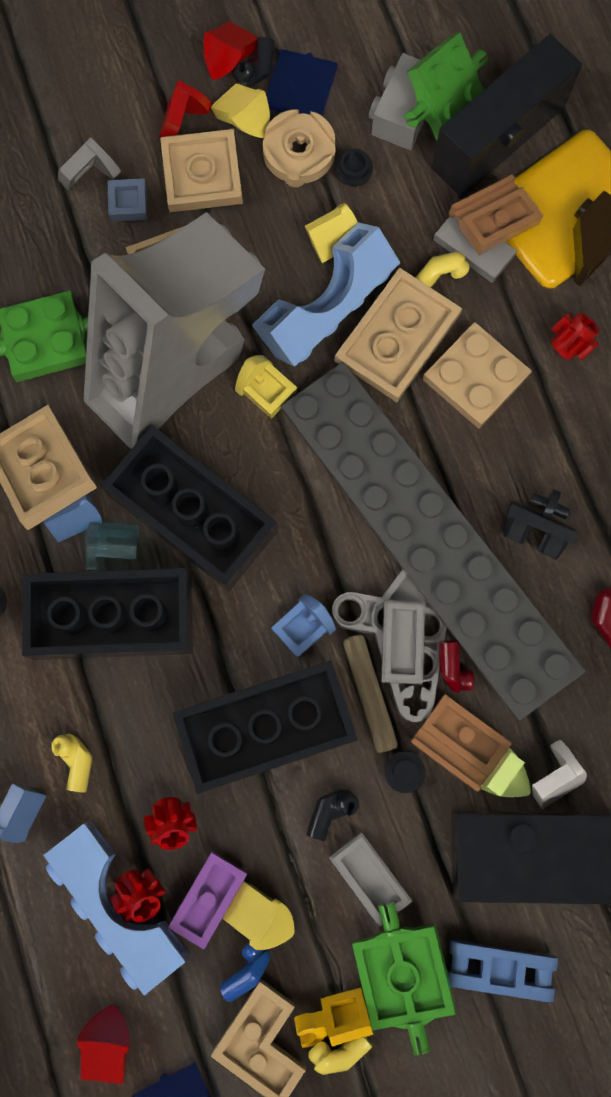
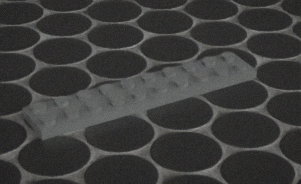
(433, 542)

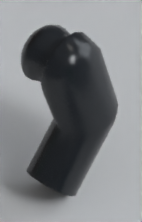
(260, 67)
(330, 808)

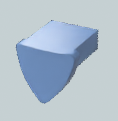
(73, 518)
(304, 625)
(19, 812)

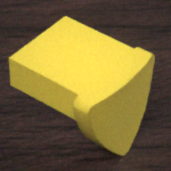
(244, 109)
(329, 230)
(264, 385)
(259, 918)

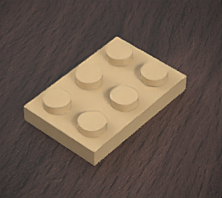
(398, 334)
(41, 468)

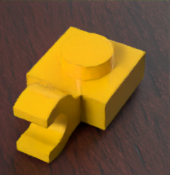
(342, 1019)

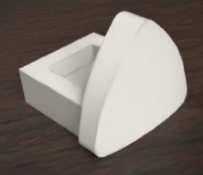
(560, 781)

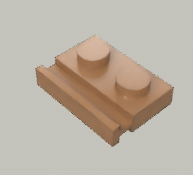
(496, 214)
(460, 742)

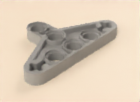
(400, 590)

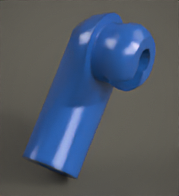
(248, 976)

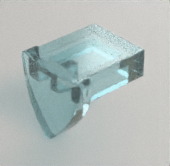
(110, 542)

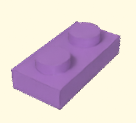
(208, 900)

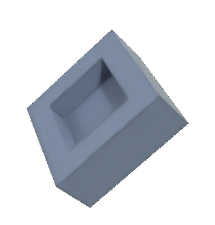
(127, 200)

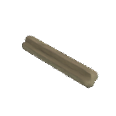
(370, 693)

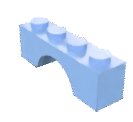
(360, 264)
(144, 950)

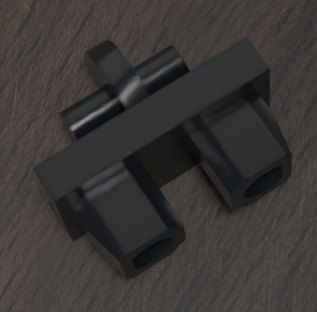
(556, 533)

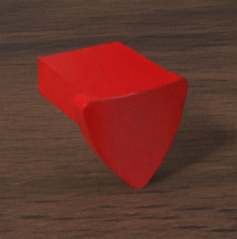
(227, 48)
(182, 100)
(104, 1047)

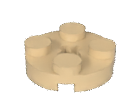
(304, 166)

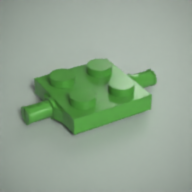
(444, 82)
(43, 336)
(404, 977)

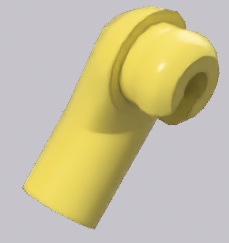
(442, 264)
(77, 758)
(339, 1059)

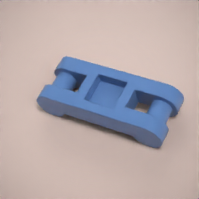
(502, 970)

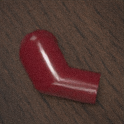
(601, 614)
(450, 667)

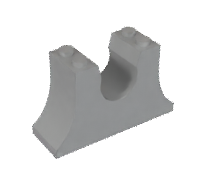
(162, 324)

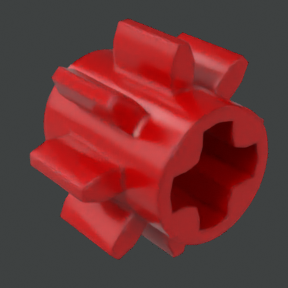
(575, 336)
(170, 823)
(137, 895)

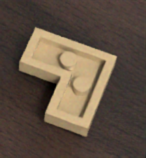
(249, 1046)

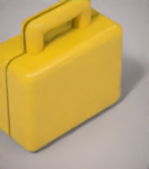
(558, 188)

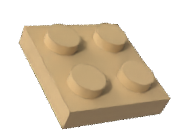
(201, 170)
(476, 375)

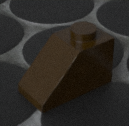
(592, 236)

